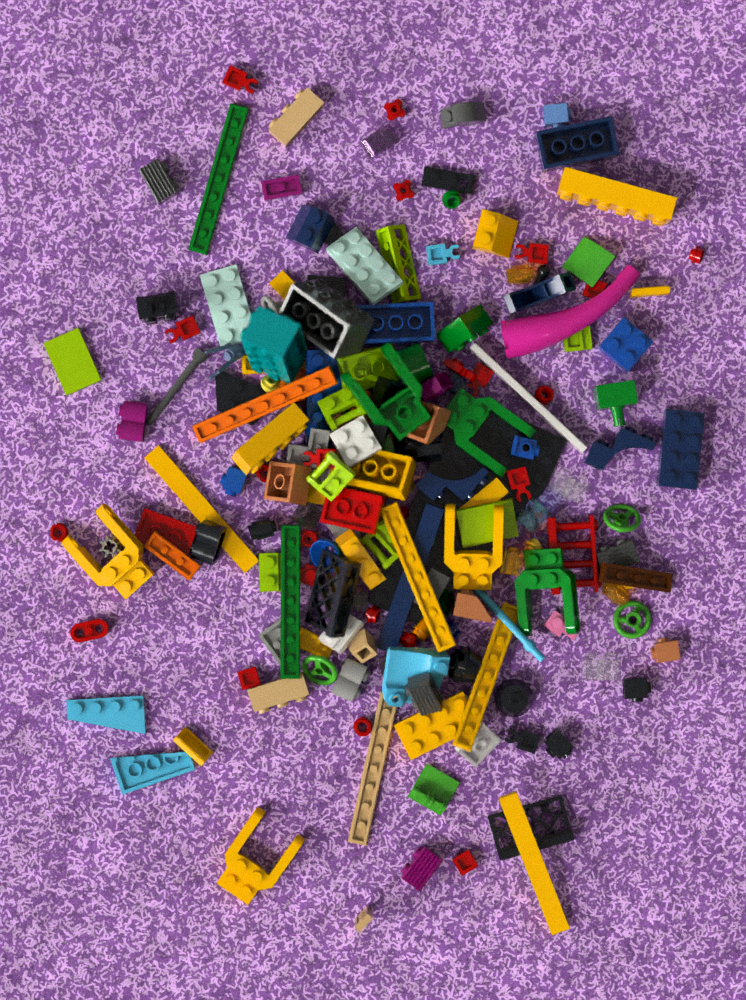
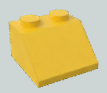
(495, 233)

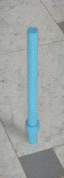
(529, 645)

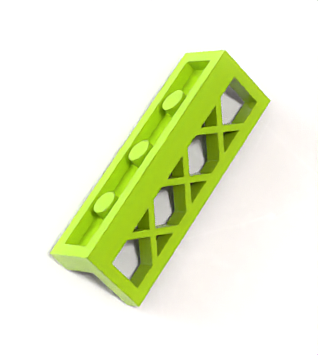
(389, 249)

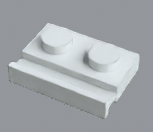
(340, 643)

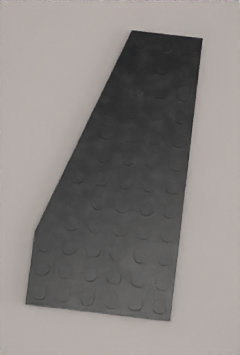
(496, 440)

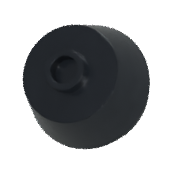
(464, 665)
(513, 697)

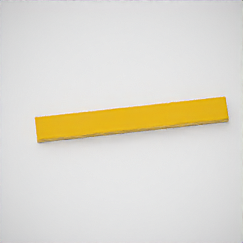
(200, 506)
(417, 577)
(485, 680)
(533, 862)

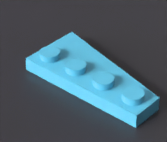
(114, 712)

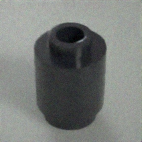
(262, 529)

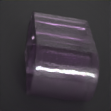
(379, 141)

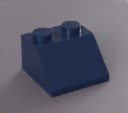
(310, 228)

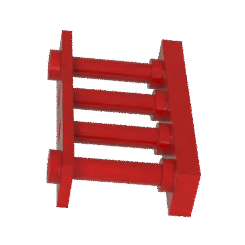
(555, 527)

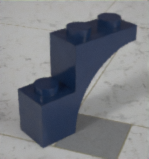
(539, 293)
(600, 453)
(464, 489)

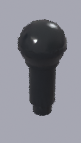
(542, 272)

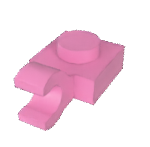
(556, 624)

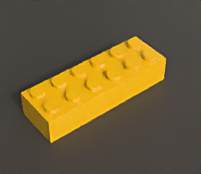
(616, 196)

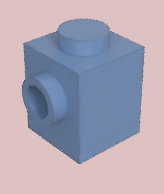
(556, 115)

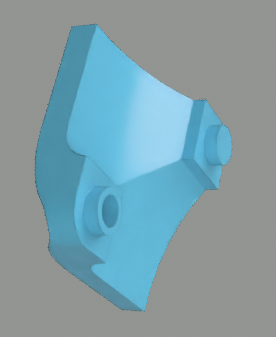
(410, 662)

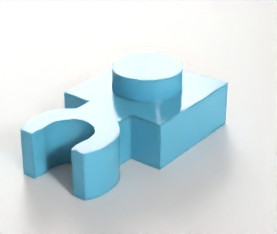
(438, 254)

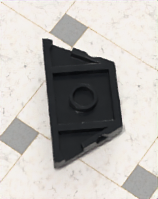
(234, 391)

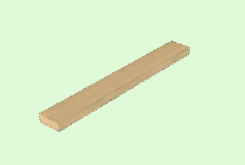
(372, 772)

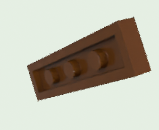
(635, 577)

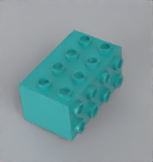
(274, 344)

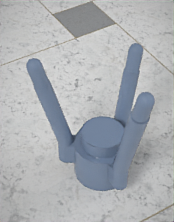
(231, 354)

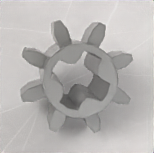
(105, 544)

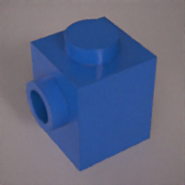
(233, 481)

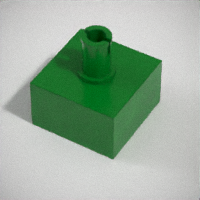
(615, 397)

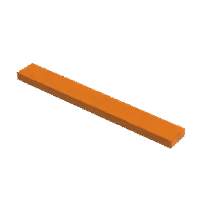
(265, 404)

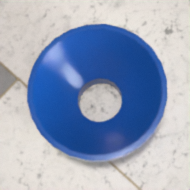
(316, 548)

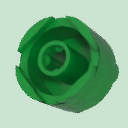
(415, 360)

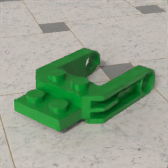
(403, 411)
(469, 414)
(543, 571)

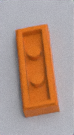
(172, 556)

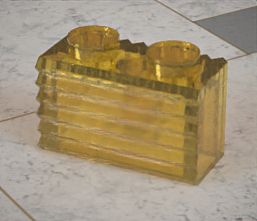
(511, 561)

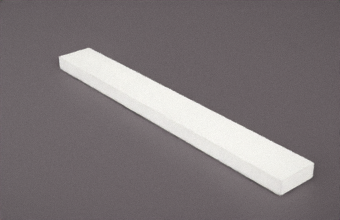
(528, 398)

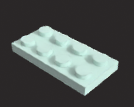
(364, 266)
(226, 303)

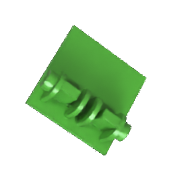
(433, 789)

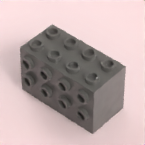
(327, 317)

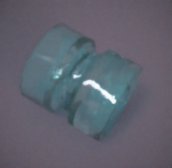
(532, 515)

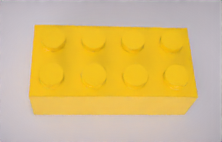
(269, 439)
(383, 474)
(432, 730)

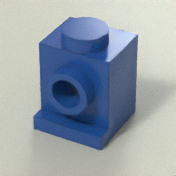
(516, 449)

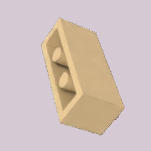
(296, 117)
(278, 693)

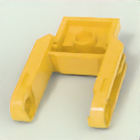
(472, 567)
(126, 570)
(243, 875)

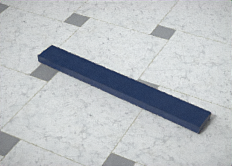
(404, 594)

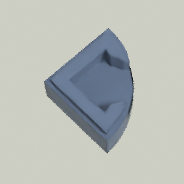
(458, 382)

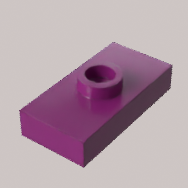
(281, 187)

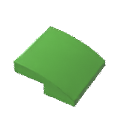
(588, 262)

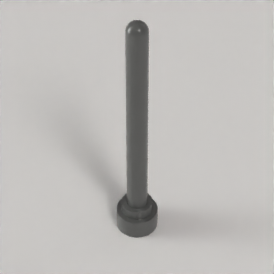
(198, 357)

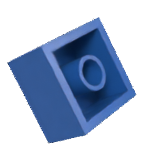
(625, 344)

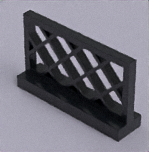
(341, 596)
(542, 842)

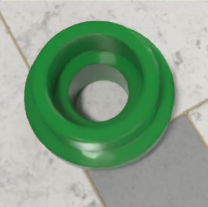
(453, 203)

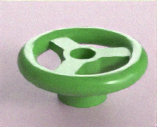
(621, 520)
(636, 625)
(321, 668)

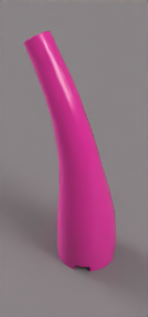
(541, 331)

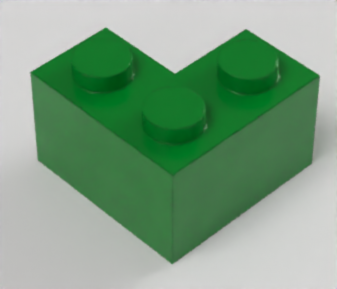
(465, 329)

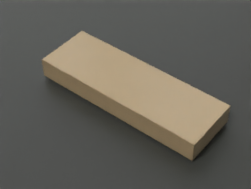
(363, 918)

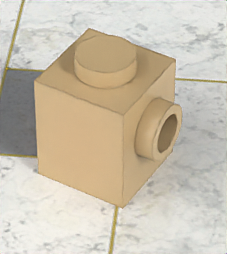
(363, 646)

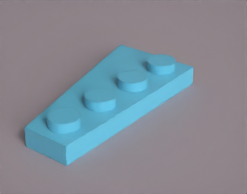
(148, 769)

